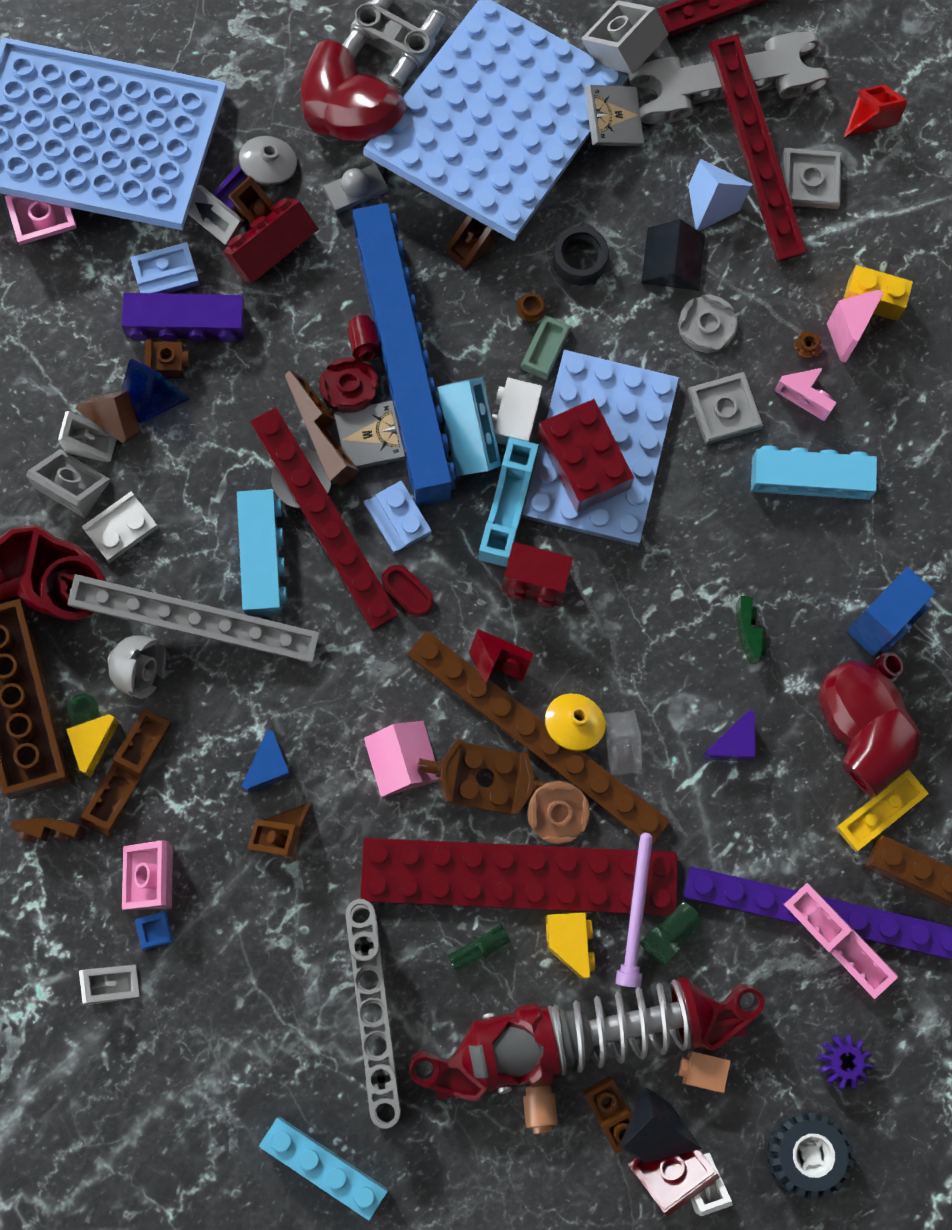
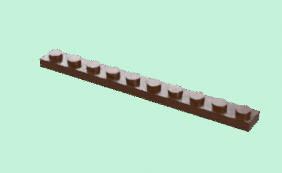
(533, 736)

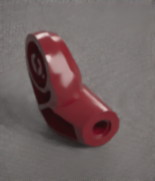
(345, 103)
(43, 571)
(872, 720)

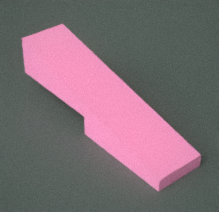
(841, 940)

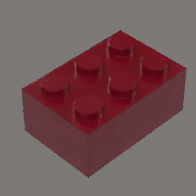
(585, 455)

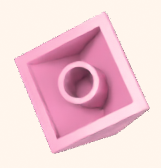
(38, 219)
(850, 321)
(396, 754)
(147, 876)

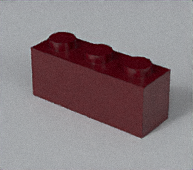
(270, 239)

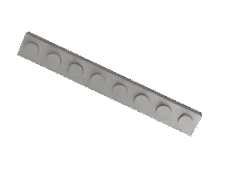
(192, 618)

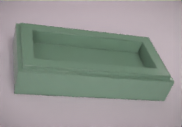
(545, 347)

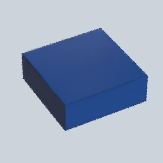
(154, 930)

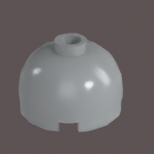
(135, 665)

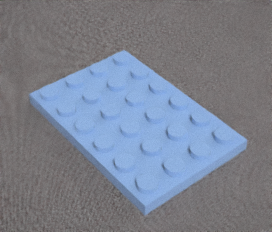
(637, 412)

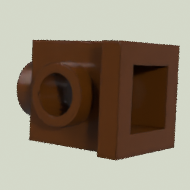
(169, 368)

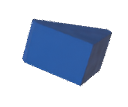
(267, 765)

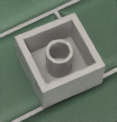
(625, 36)

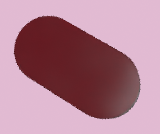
(407, 591)

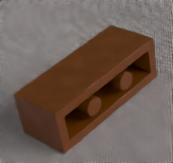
(911, 870)

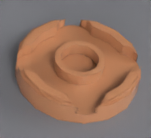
(558, 812)

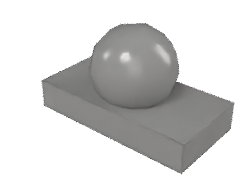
(355, 188)

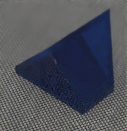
(150, 391)

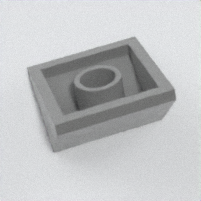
(68, 482)

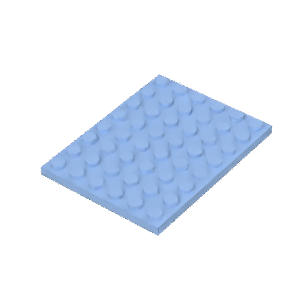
(494, 118)
(103, 133)

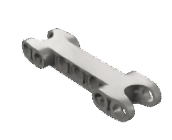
(774, 68)
(363, 962)

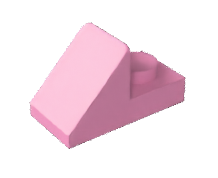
(799, 390)

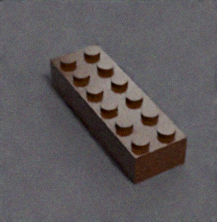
(29, 734)

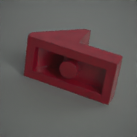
(495, 653)

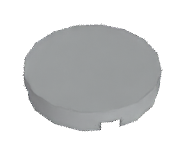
(707, 323)

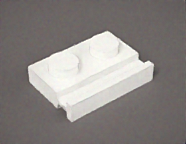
(120, 527)

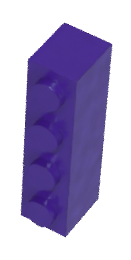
(183, 316)

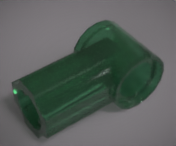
(666, 938)

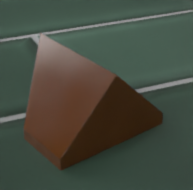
(280, 833)

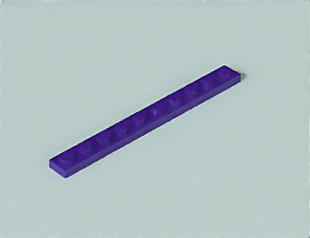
(867, 922)

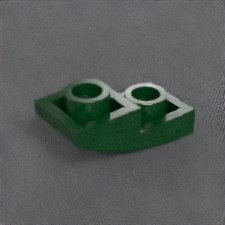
(751, 638)

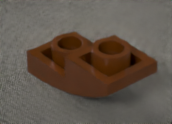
(39, 828)
(609, 1110)

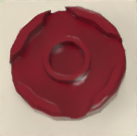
(348, 385)

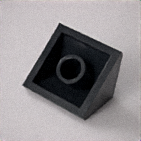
(673, 256)

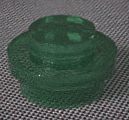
(82, 708)

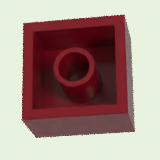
(536, 575)

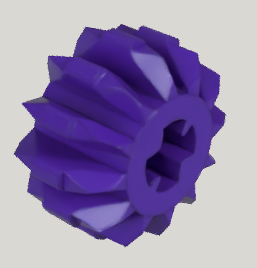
(855, 1060)

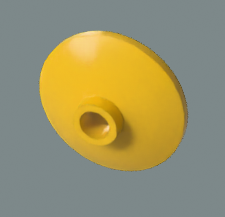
(567, 730)

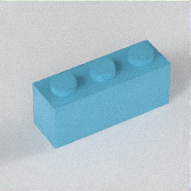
(469, 426)

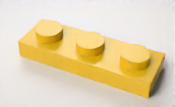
(882, 811)

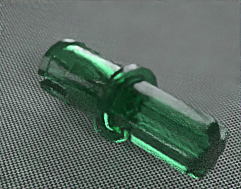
(479, 947)

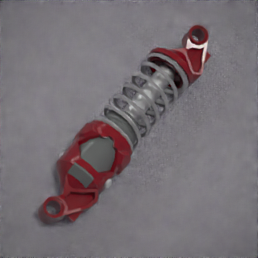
(543, 1041)

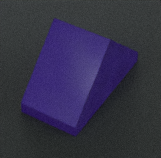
(736, 743)

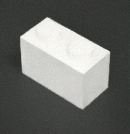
(517, 410)

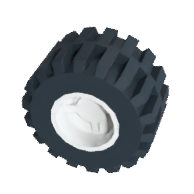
(810, 1155)

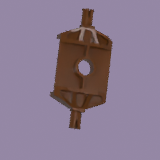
(510, 772)

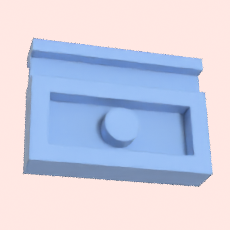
(165, 270)
(397, 517)

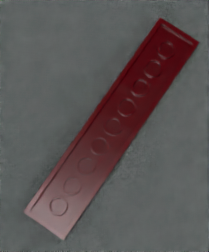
(513, 876)

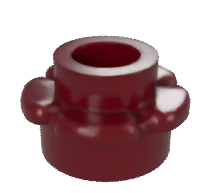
(889, 665)

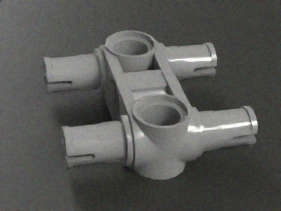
(394, 37)

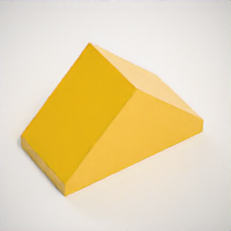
(91, 740)

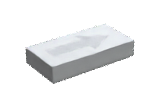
(214, 215)

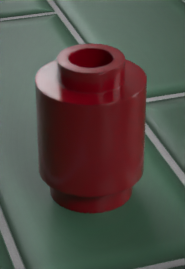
(363, 338)

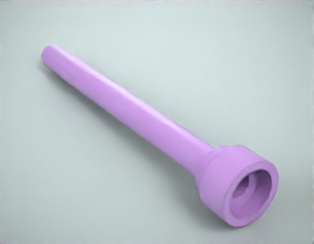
(629, 971)

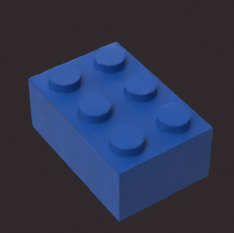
(892, 613)

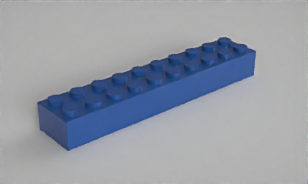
(403, 354)

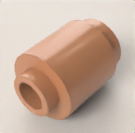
(540, 1109)

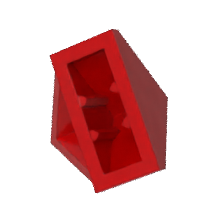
(875, 110)

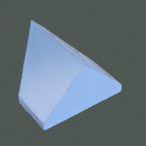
(715, 194)

